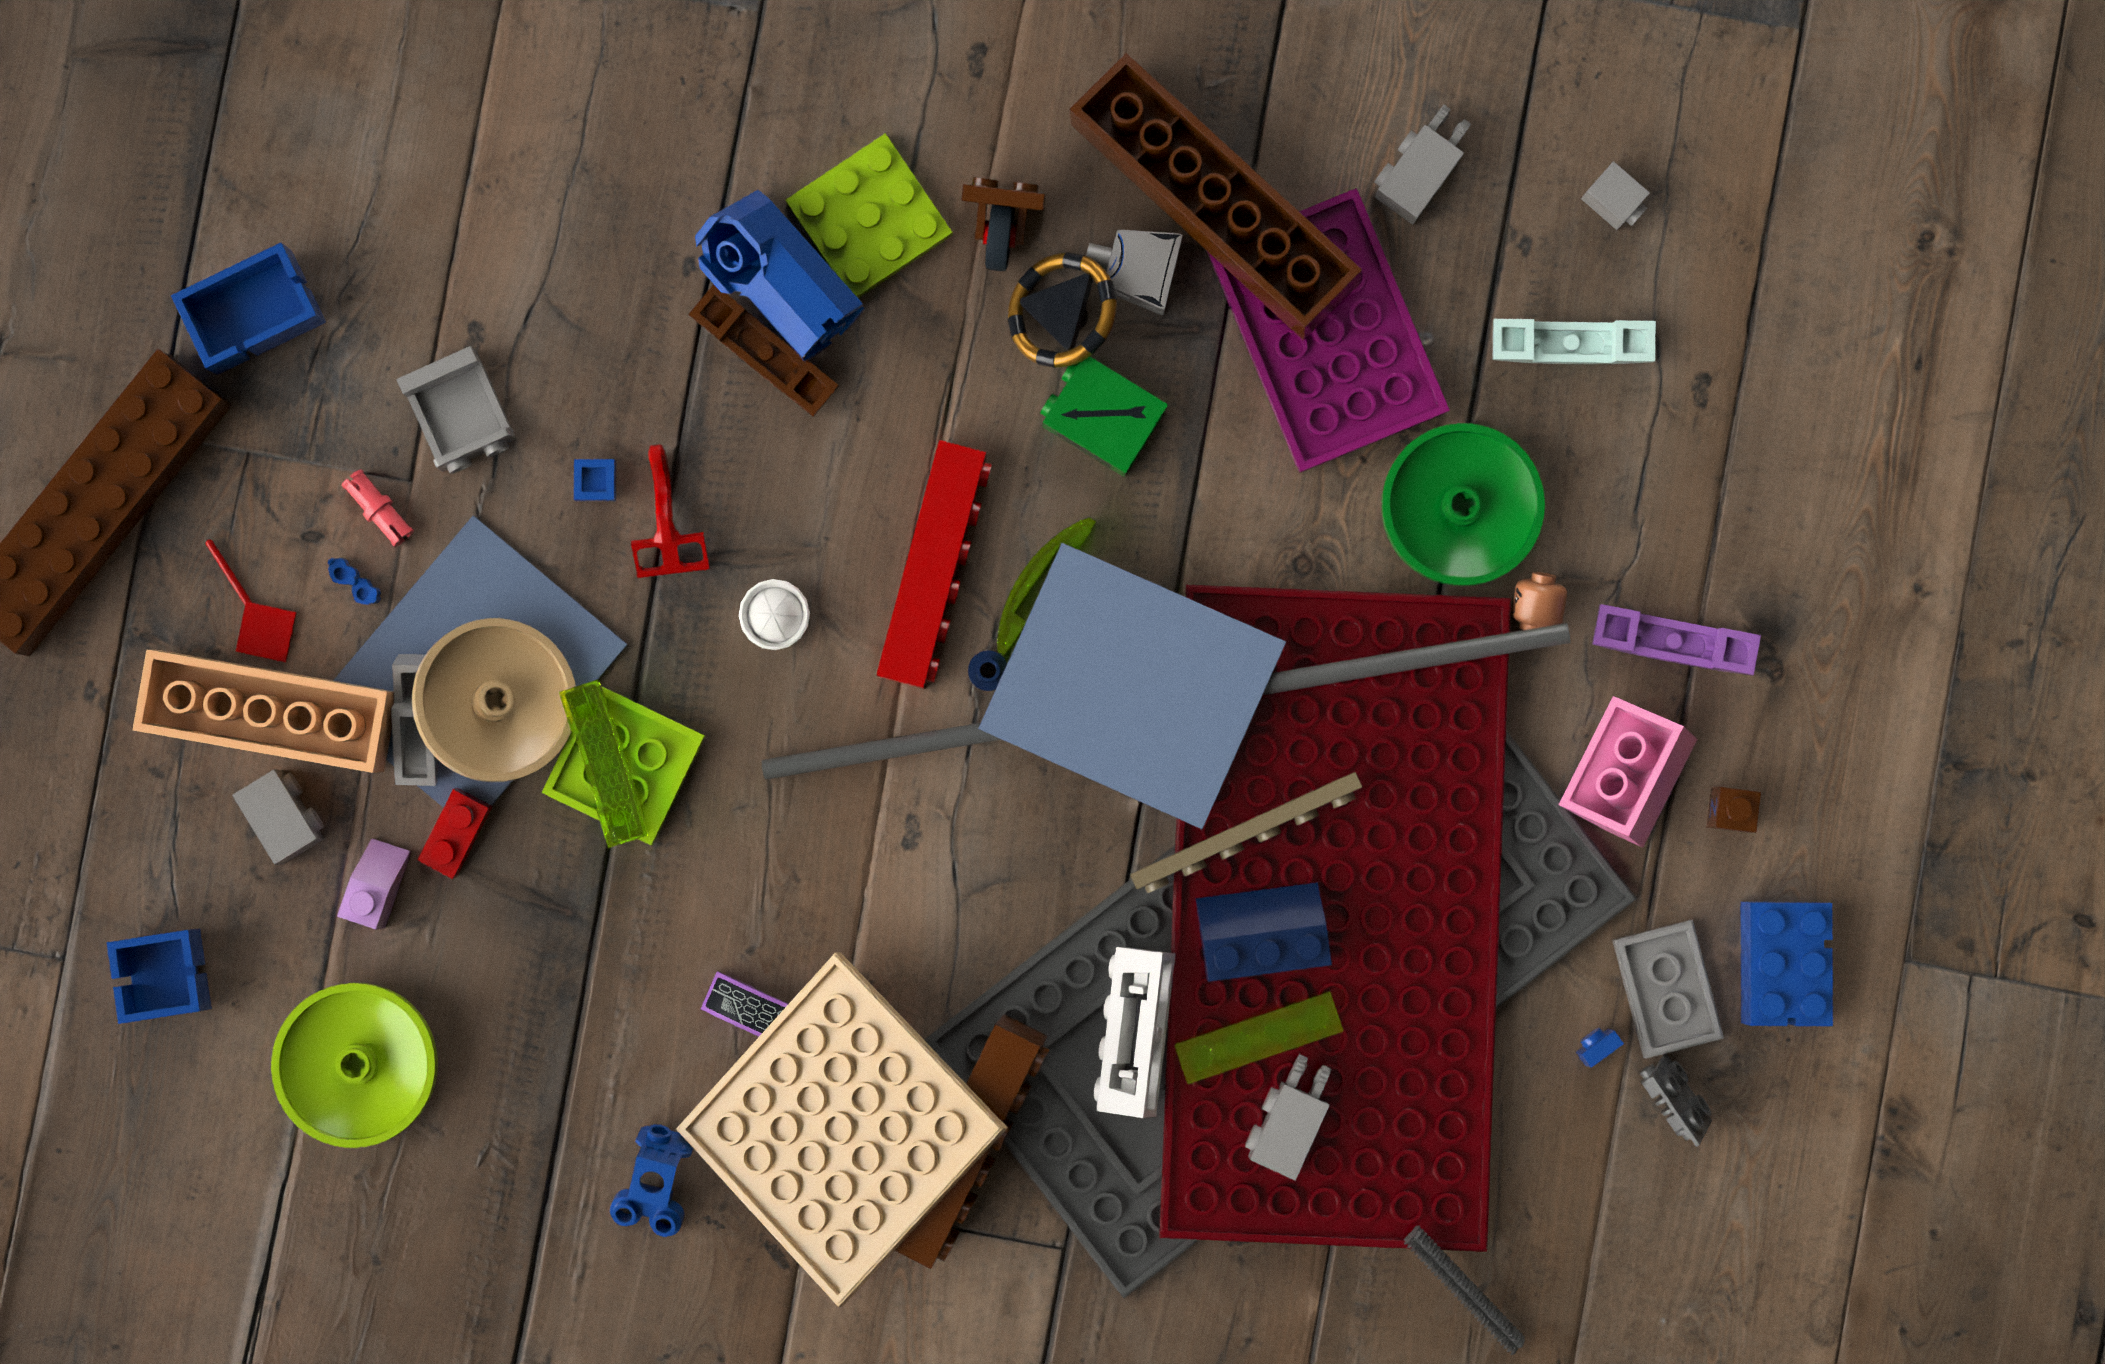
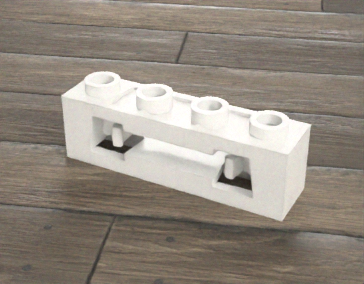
(1134, 1091)

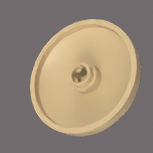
(492, 700)

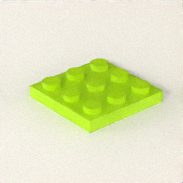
(869, 216)
(657, 754)

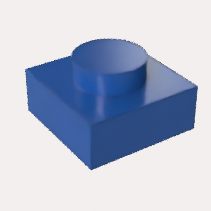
(594, 479)
(1598, 1046)

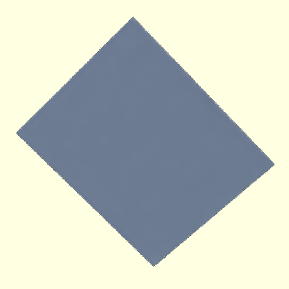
(474, 581)
(1132, 685)

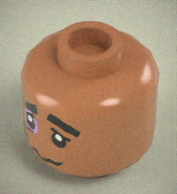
(1539, 601)

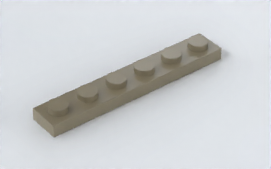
(1263, 826)

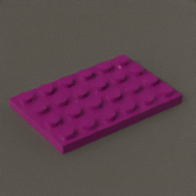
(1359, 369)

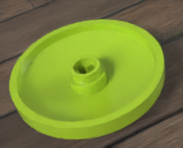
(354, 1065)

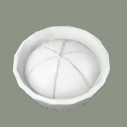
(774, 614)

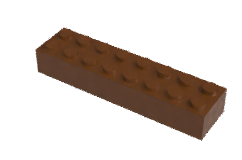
(1215, 196)
(101, 496)

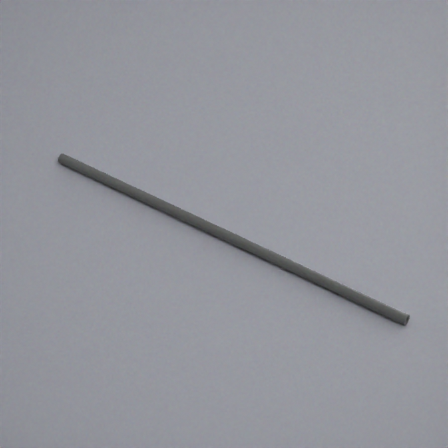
(1278, 682)

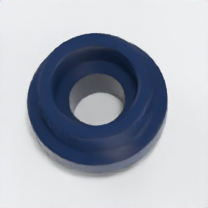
(975, 665)

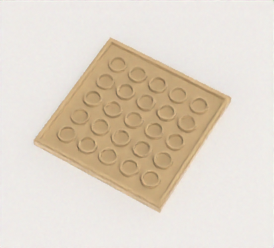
(840, 1129)

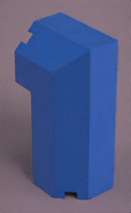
(769, 261)

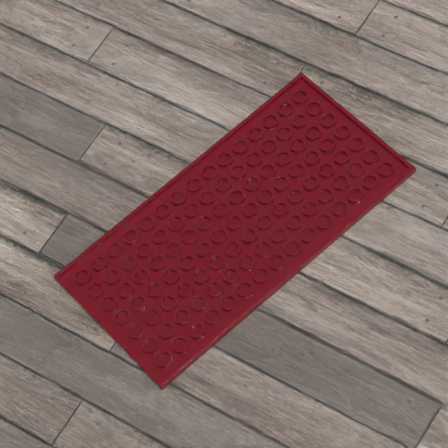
(1409, 925)

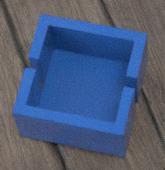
(161, 975)

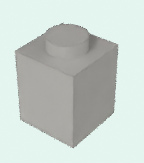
(1616, 197)

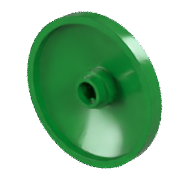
(1462, 504)

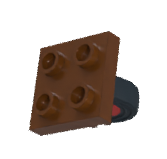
(999, 231)

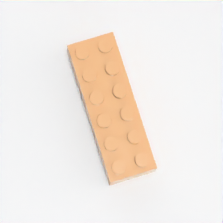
(264, 711)

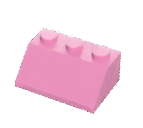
(1628, 771)

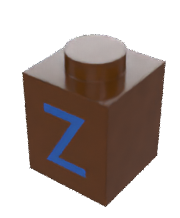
(1733, 809)

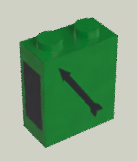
(1103, 414)

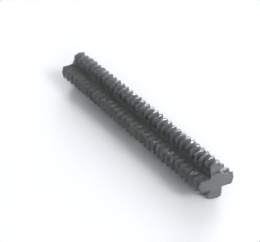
(1464, 1289)

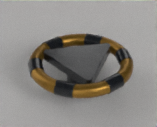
(1062, 309)

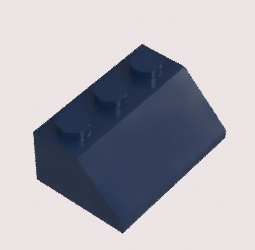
(1263, 932)

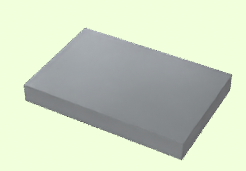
(1668, 989)

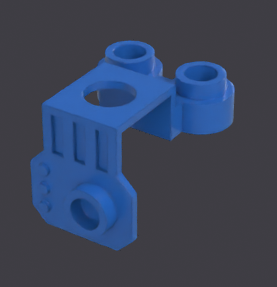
(661, 1154)

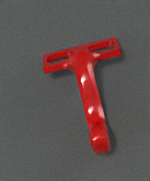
(667, 536)

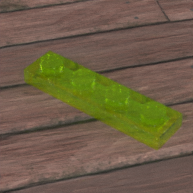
(1258, 1037)

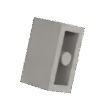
(280, 816)

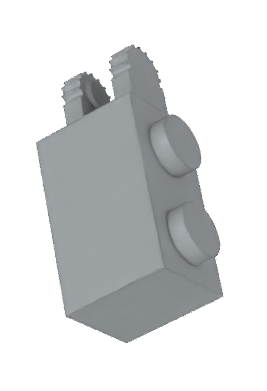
(1421, 169)
(1290, 1122)

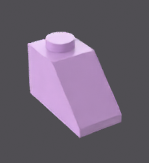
(374, 885)

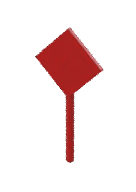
(263, 628)

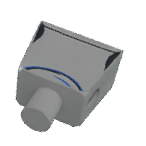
(1140, 266)

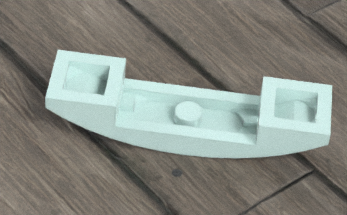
(1574, 342)

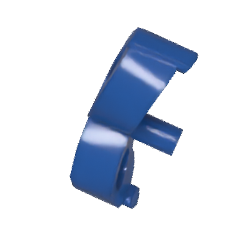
(362, 588)

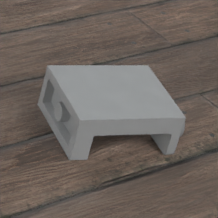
(457, 410)

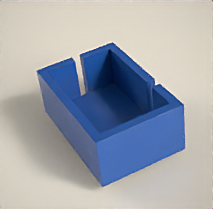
(248, 308)
(1786, 964)

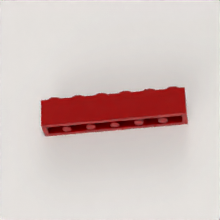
(932, 565)

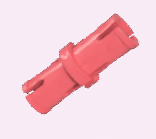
(377, 508)

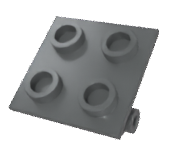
(1690, 1112)

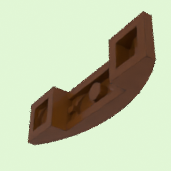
(763, 351)

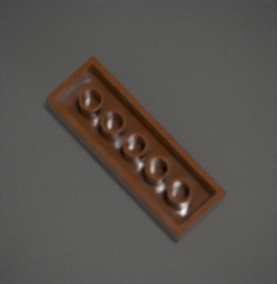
(999, 1081)

